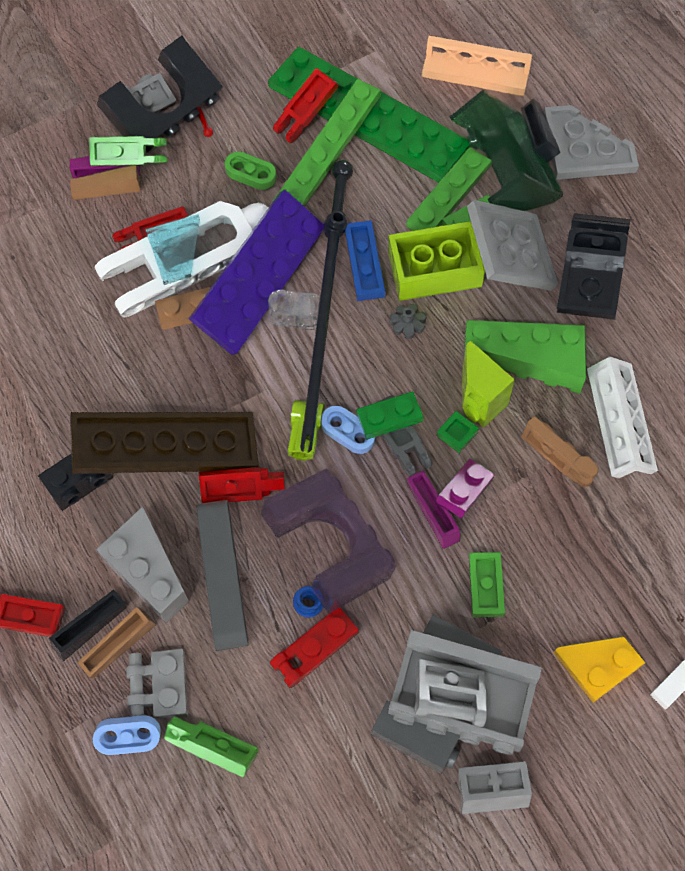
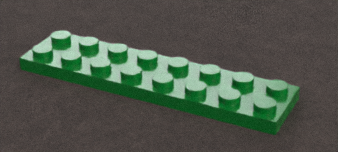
(388, 126)

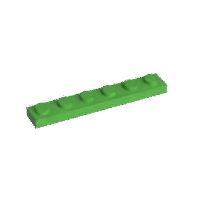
(331, 141)

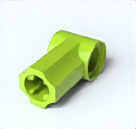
(297, 420)

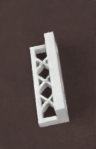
(618, 417)

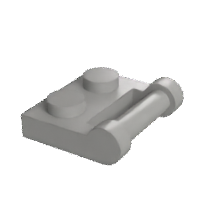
(454, 684)

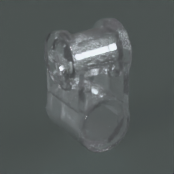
(298, 309)

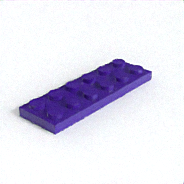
(256, 271)

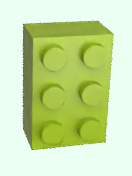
(435, 261)

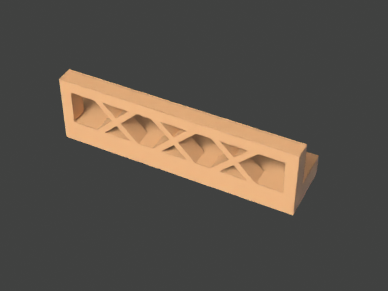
(476, 70)

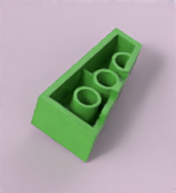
(533, 350)

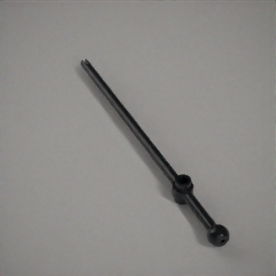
(333, 229)

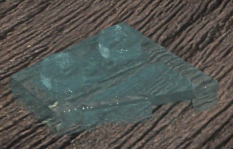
(174, 247)

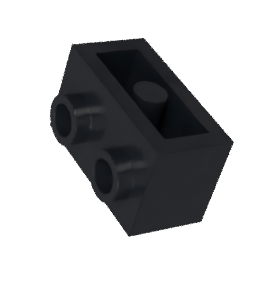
(69, 487)

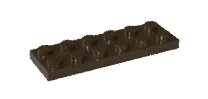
(162, 441)

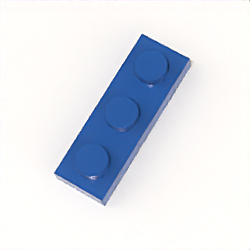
(364, 261)

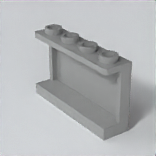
(507, 684)

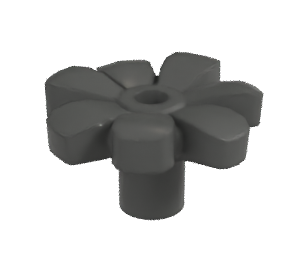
(408, 321)

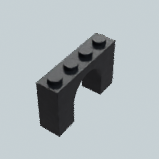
(196, 86)

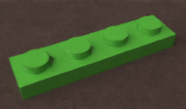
(450, 191)

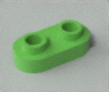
(252, 170)

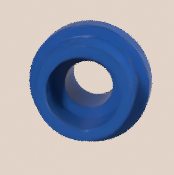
(306, 593)

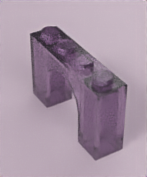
(323, 500)

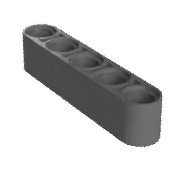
(222, 575)

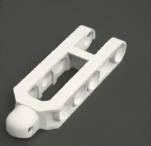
(203, 267)

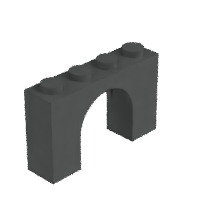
(415, 740)

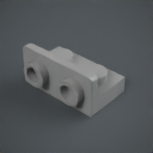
(153, 93)

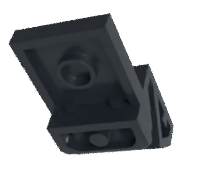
(593, 266)

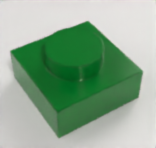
(457, 432)

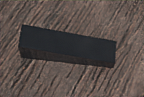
(539, 131)
(86, 625)

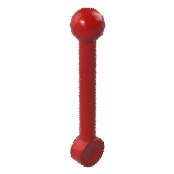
(208, 132)

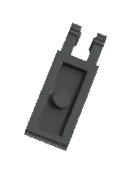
(404, 441)

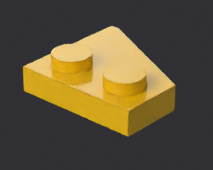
(599, 664)

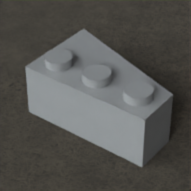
(144, 566)

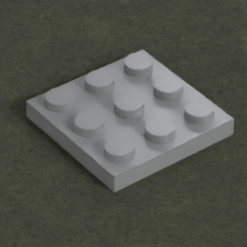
(512, 246)

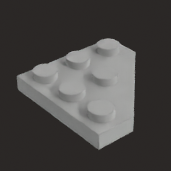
(587, 146)

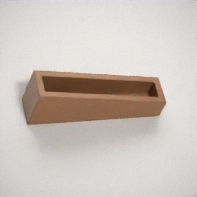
(106, 183)
(116, 642)

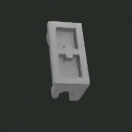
(494, 787)

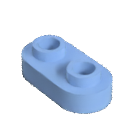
(347, 431)
(128, 737)

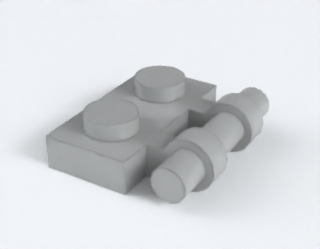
(168, 684)

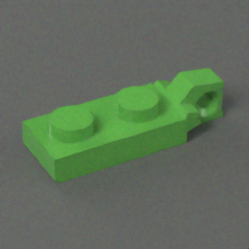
(212, 745)

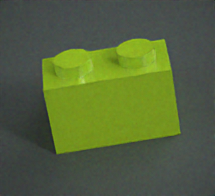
(484, 386)

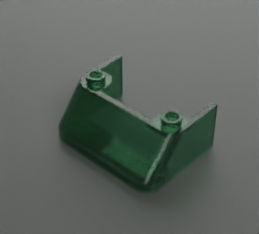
(503, 136)

